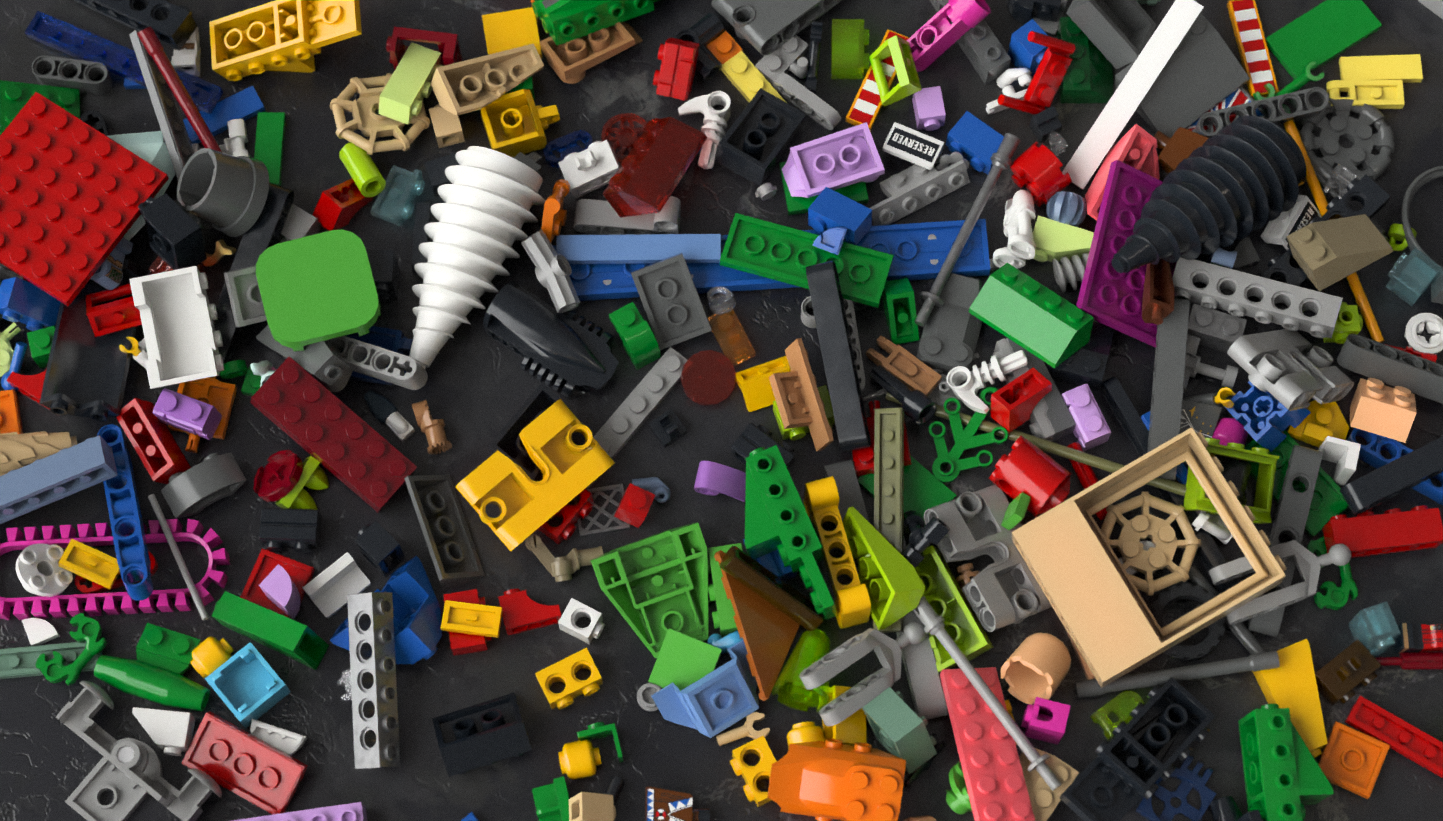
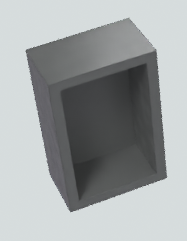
(1114, 27)

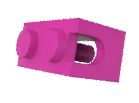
(1045, 720)

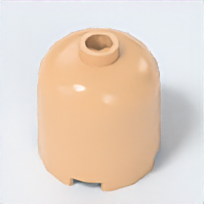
(1036, 667)

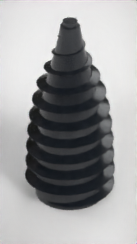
(1217, 195)

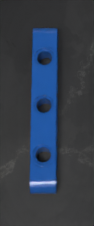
(127, 518)

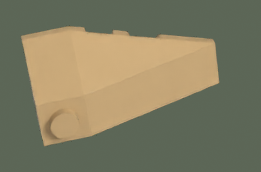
(481, 80)

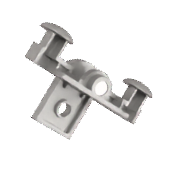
(127, 769)

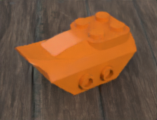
(838, 781)

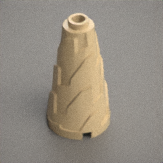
(25, 448)

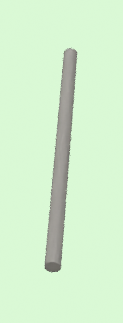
(179, 559)

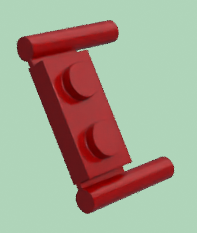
(1047, 76)

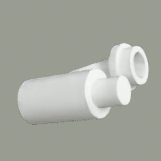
(1212, 524)

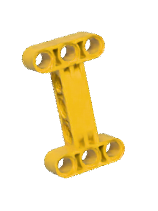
(821, 505)

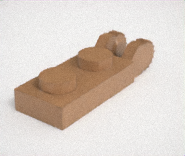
(905, 366)

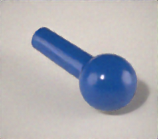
(16, 365)

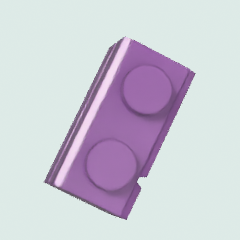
(187, 414)

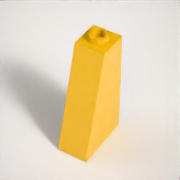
(1296, 688)

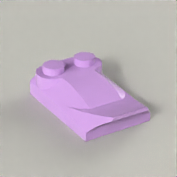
(833, 162)

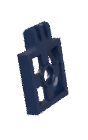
(1190, 779)

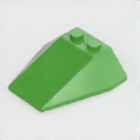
(659, 584)

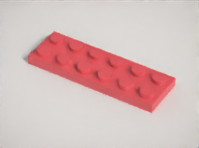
(985, 750)

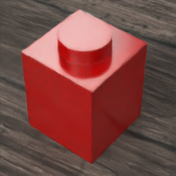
(634, 505)

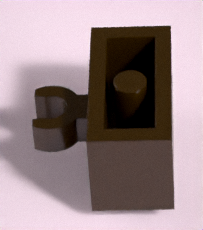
(1346, 672)

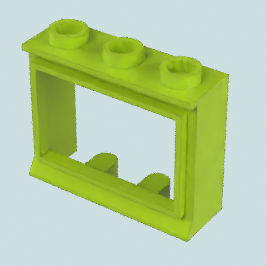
(1195, 494)

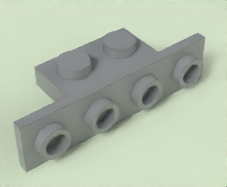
(915, 189)

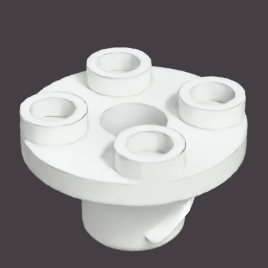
(40, 572)

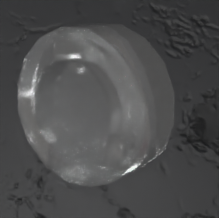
(721, 302)

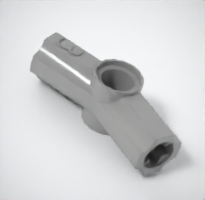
(552, 271)

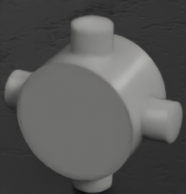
(766, 191)

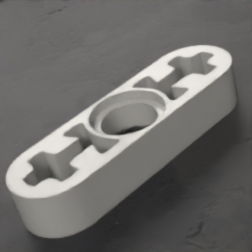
(806, 101)

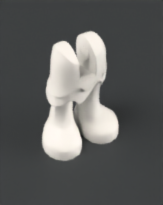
(1018, 230)

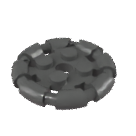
(1357, 131)

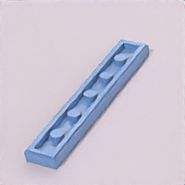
(638, 248)

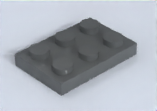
(671, 301)

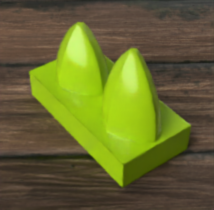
(311, 477)

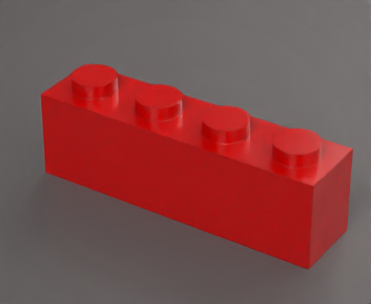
(1386, 532)

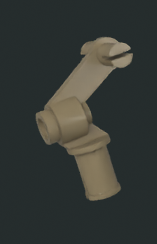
(565, 566)

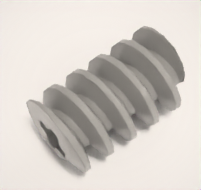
(1069, 271)

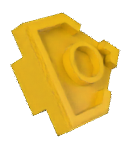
(1321, 422)

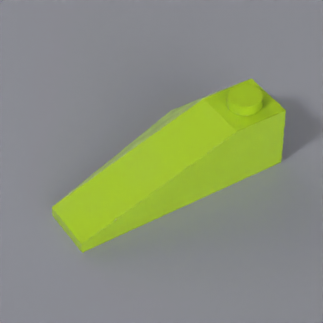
(888, 576)

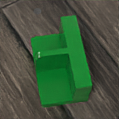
(552, 801)

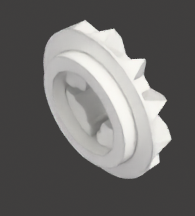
(1434, 326)

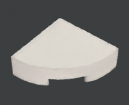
(39, 631)

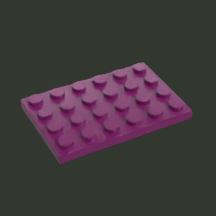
(1105, 293)

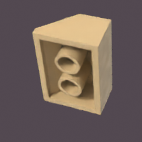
(1041, 796)

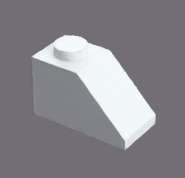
(168, 729)

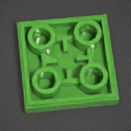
(683, 660)

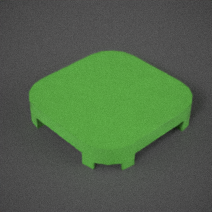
(317, 288)

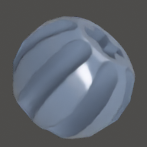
(1067, 208)

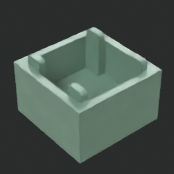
(900, 729)

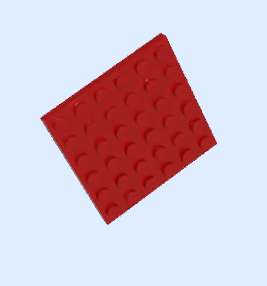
(65, 197)

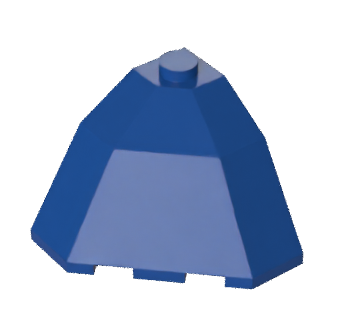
(414, 615)

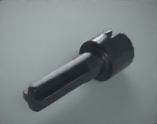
(915, 403)

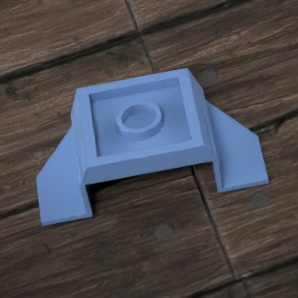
(715, 699)

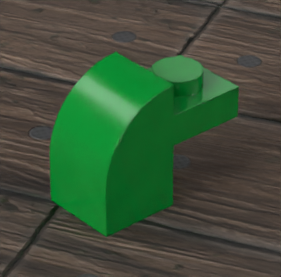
(636, 335)

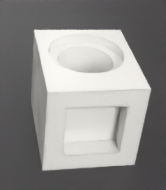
(575, 611)

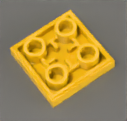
(511, 30)

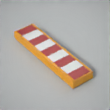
(1252, 45)
(868, 101)

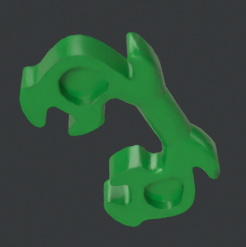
(1335, 596)
(89, 631)

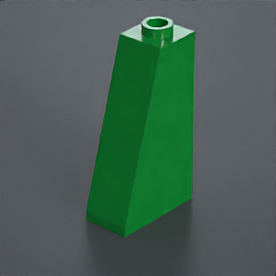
(270, 629)

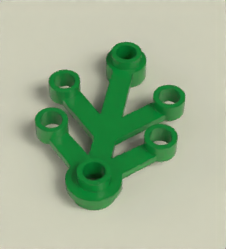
(963, 440)

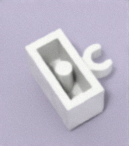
(589, 168)

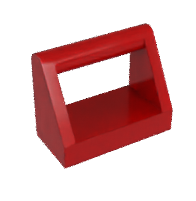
(112, 315)

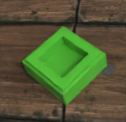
(1016, 511)

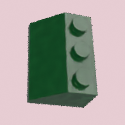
(1089, 73)

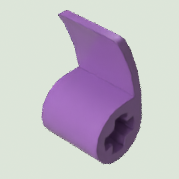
(718, 478)

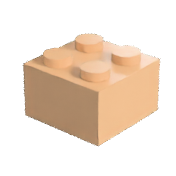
(1383, 409)

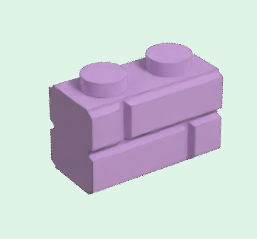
(1090, 423)

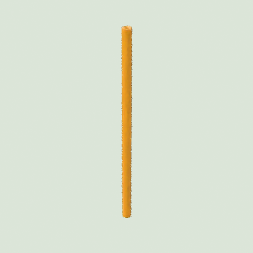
(1322, 203)

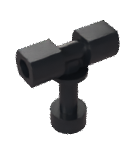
(920, 536)

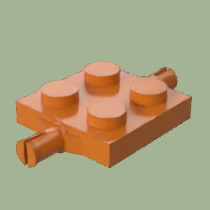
(212, 392)

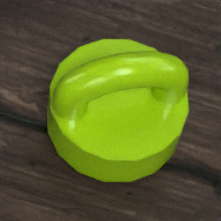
(1397, 233)

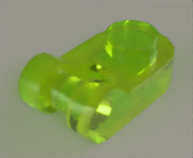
(1122, 706)

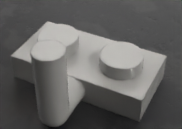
(784, 59)

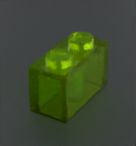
(848, 49)

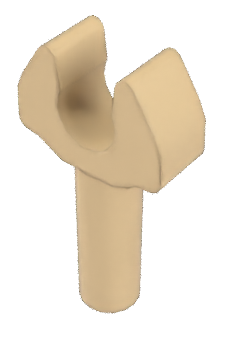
(744, 731)

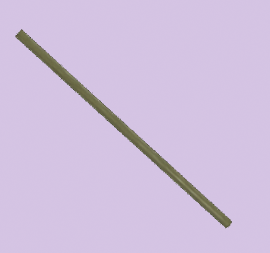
(1060, 450)

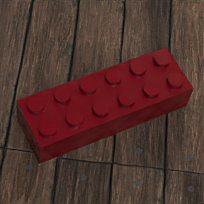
(333, 434)

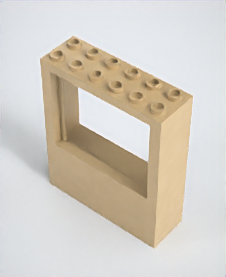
(1094, 590)

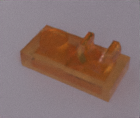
(731, 337)

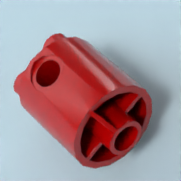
(1033, 473)

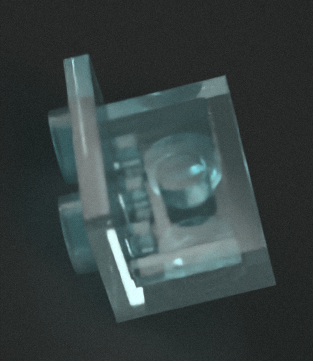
(397, 198)

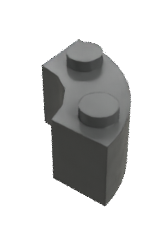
(203, 484)

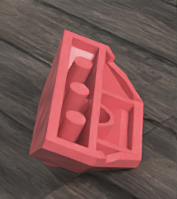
(1134, 149)

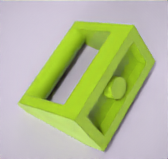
(904, 67)

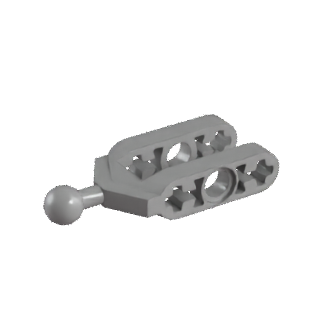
(1307, 565)
(849, 652)

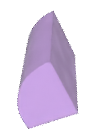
(282, 591)

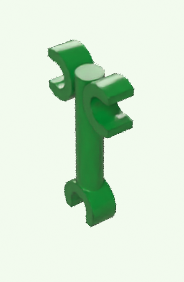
(1294, 86)

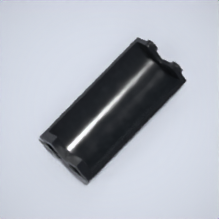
(85, 371)

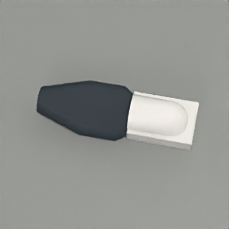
(388, 414)

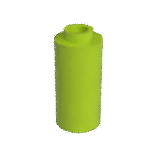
(362, 170)

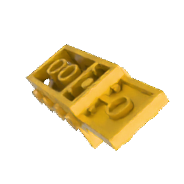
(280, 36)

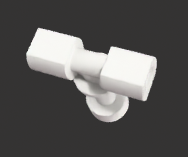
(236, 142)

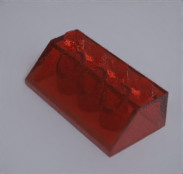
(653, 167)

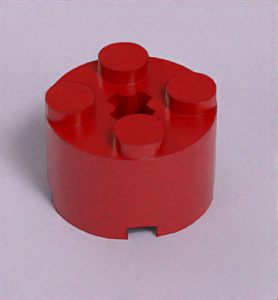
(1040, 173)

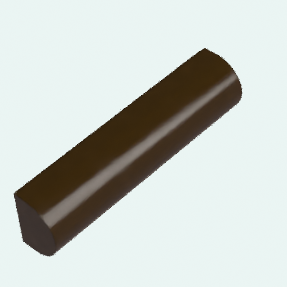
(771, 588)

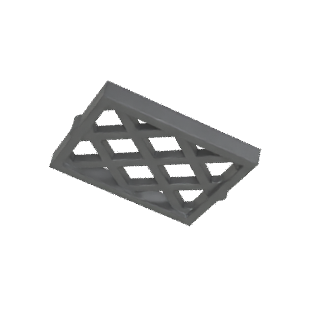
(598, 491)

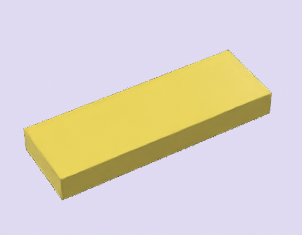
(1382, 68)

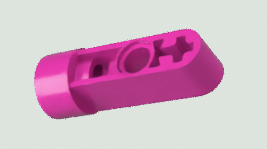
(963, 14)

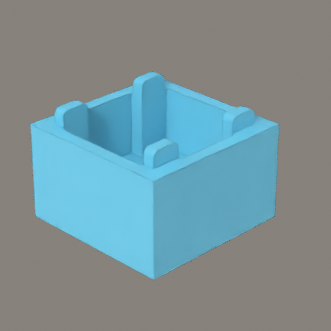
(247, 685)

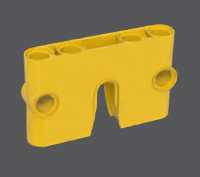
(528, 503)

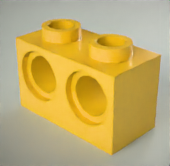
(565, 672)
(753, 774)

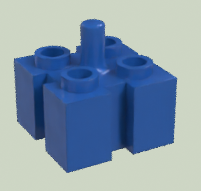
(1264, 416)

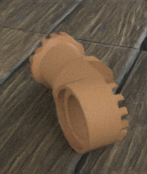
(432, 428)

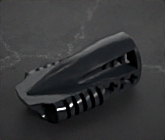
(550, 342)

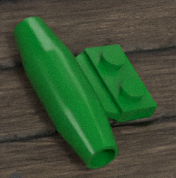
(157, 671)

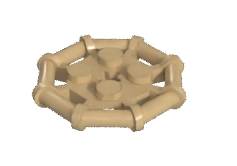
(370, 123)
(1162, 537)

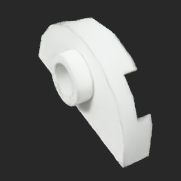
(277, 737)

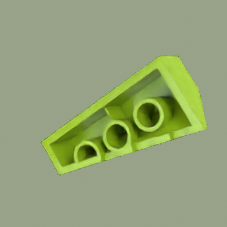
(950, 603)

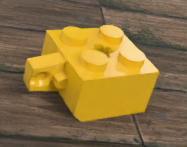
(529, 122)

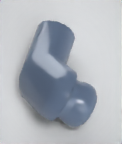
(655, 486)

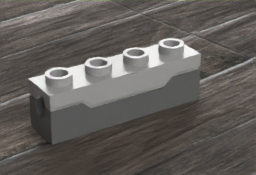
(1050, 416)

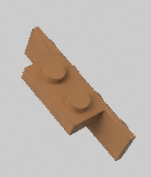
(799, 397)

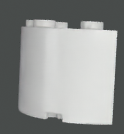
(178, 326)

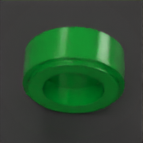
(234, 369)

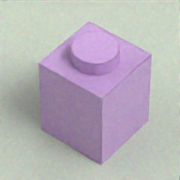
(929, 108)

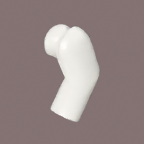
(1023, 75)

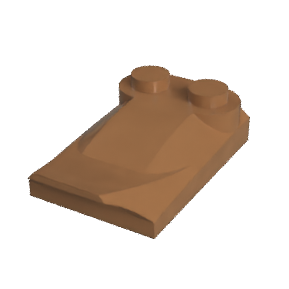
(580, 54)

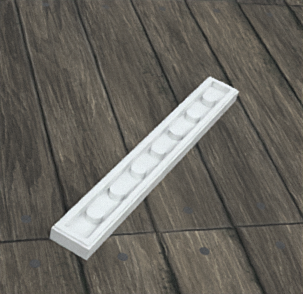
(1132, 91)

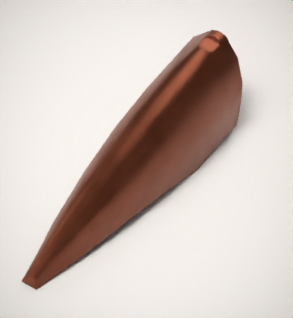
(1157, 293)

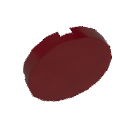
(278, 475)

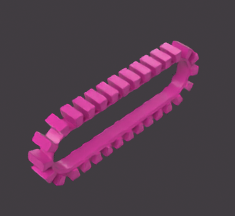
(110, 600)

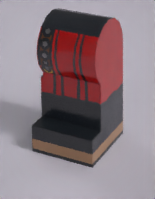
(1419, 638)

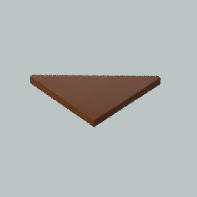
(764, 631)

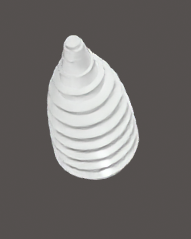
(470, 242)

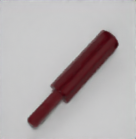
(1414, 661)

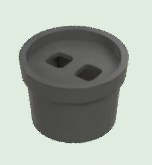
(224, 190)

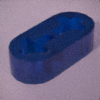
(566, 145)

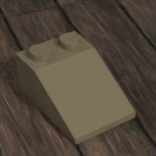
(1337, 248)

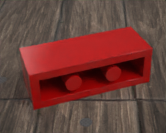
(152, 441)

